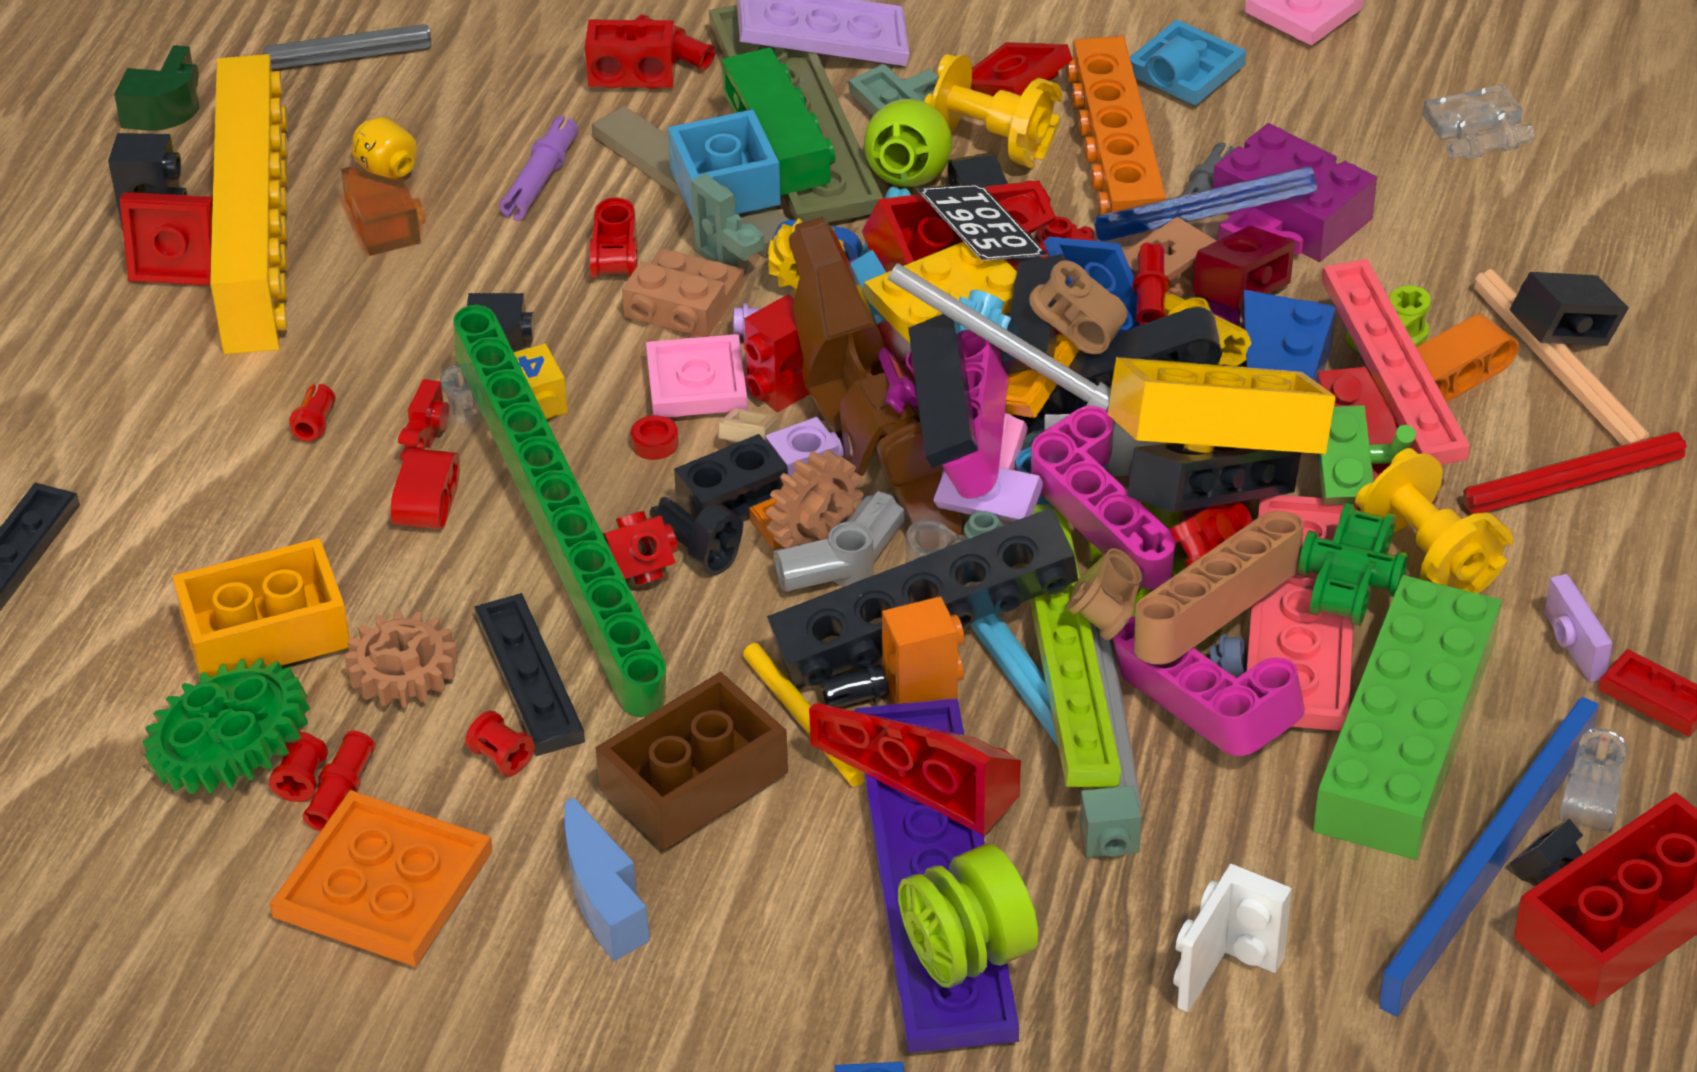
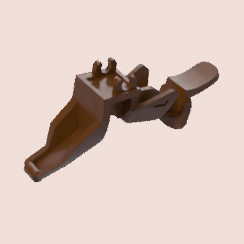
(848, 378)

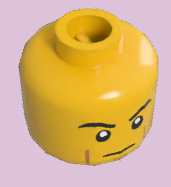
(384, 148)

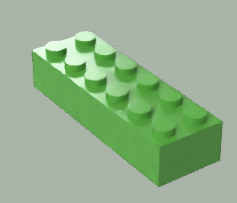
(1407, 717)

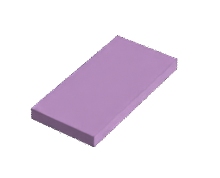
(827, 27)

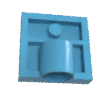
(1186, 62)

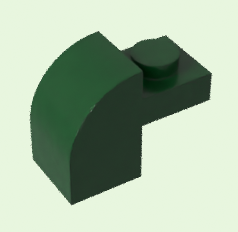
(159, 98)

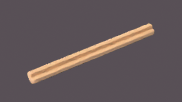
(1564, 365)

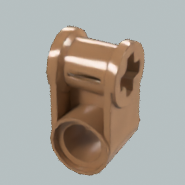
(1083, 308)
(1107, 592)

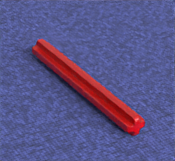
(1574, 473)

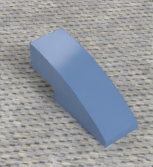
(604, 884)

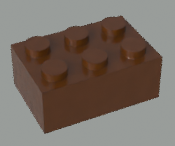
(692, 760)

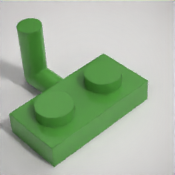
(1350, 457)

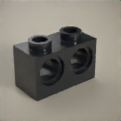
(731, 476)

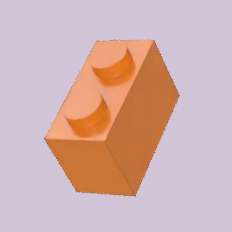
(922, 652)

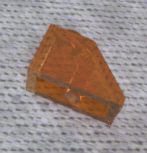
(382, 211)

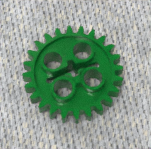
(226, 726)

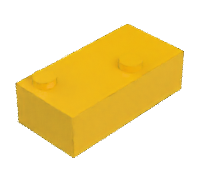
(1220, 406)

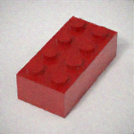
(1617, 903)

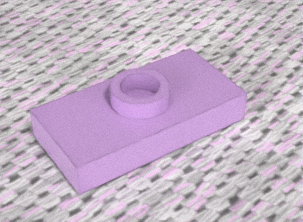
(1010, 498)
(1577, 628)

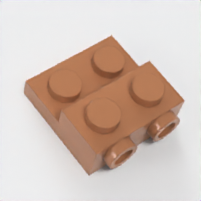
(681, 292)

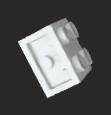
(1237, 917)

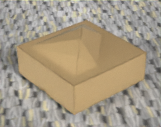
(743, 424)

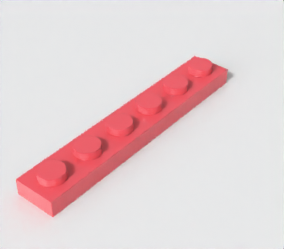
(1394, 360)

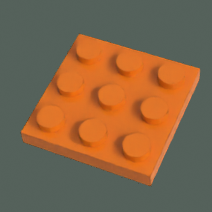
(382, 878)

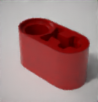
(425, 488)

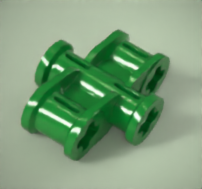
(1352, 563)

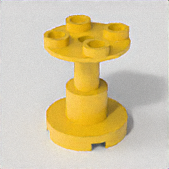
(1022, 119)
(1457, 550)

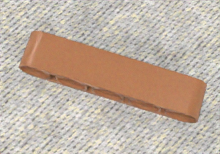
(1217, 587)

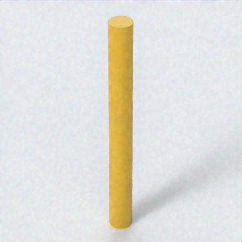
(793, 701)

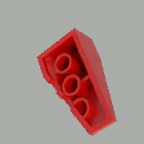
(911, 229)
(934, 766)

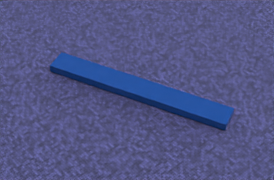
(1485, 860)

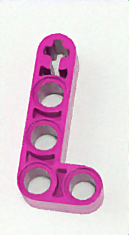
(988, 387)
(1071, 466)
(1226, 710)

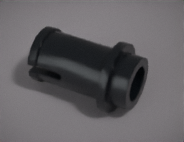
(855, 686)

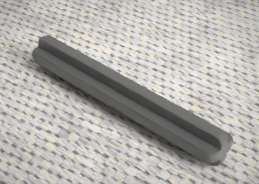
(349, 46)

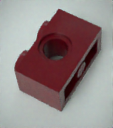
(1241, 262)

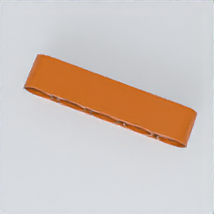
(1467, 355)

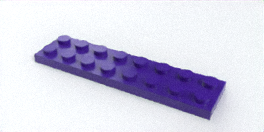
(906, 843)

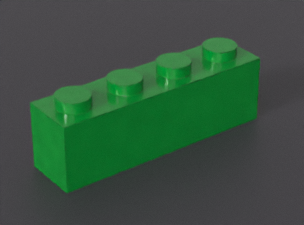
(764, 84)

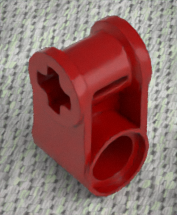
(614, 238)

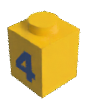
(544, 379)

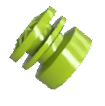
(968, 915)

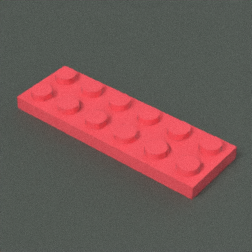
(1287, 630)

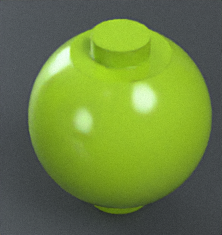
(907, 143)

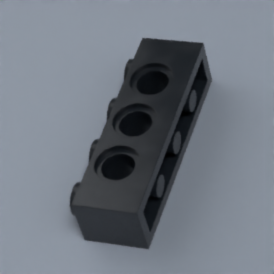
(1189, 480)

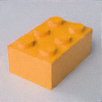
(263, 606)

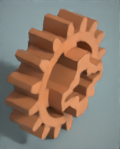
(813, 499)
(401, 658)

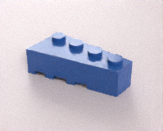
(1287, 333)

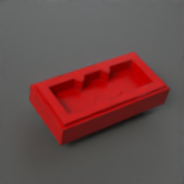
(1652, 691)

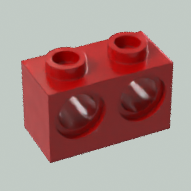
(630, 53)

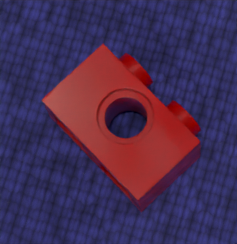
(774, 355)

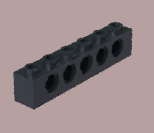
(983, 559)

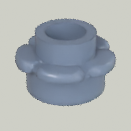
(1230, 655)

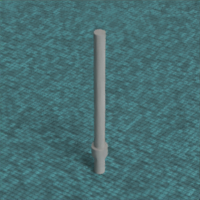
(1001, 338)

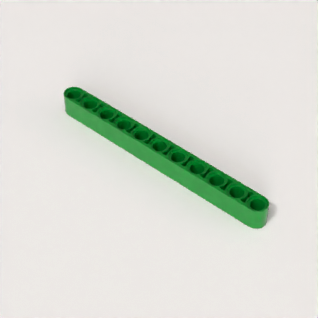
(560, 512)

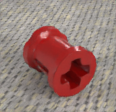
(499, 743)
(296, 773)

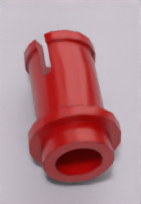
(310, 418)

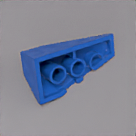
(1104, 264)

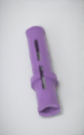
(546, 156)

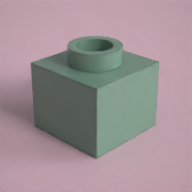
(1110, 821)

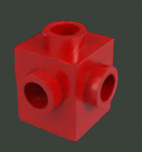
(657, 545)

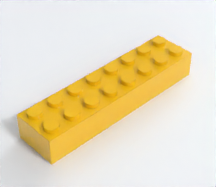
(249, 205)

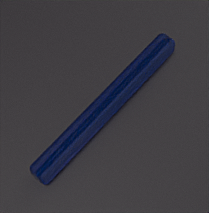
(1206, 203)

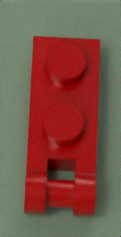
(1209, 528)

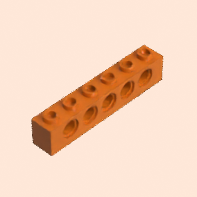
(1114, 125)

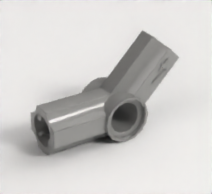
(847, 552)

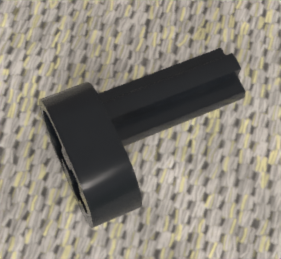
(710, 538)

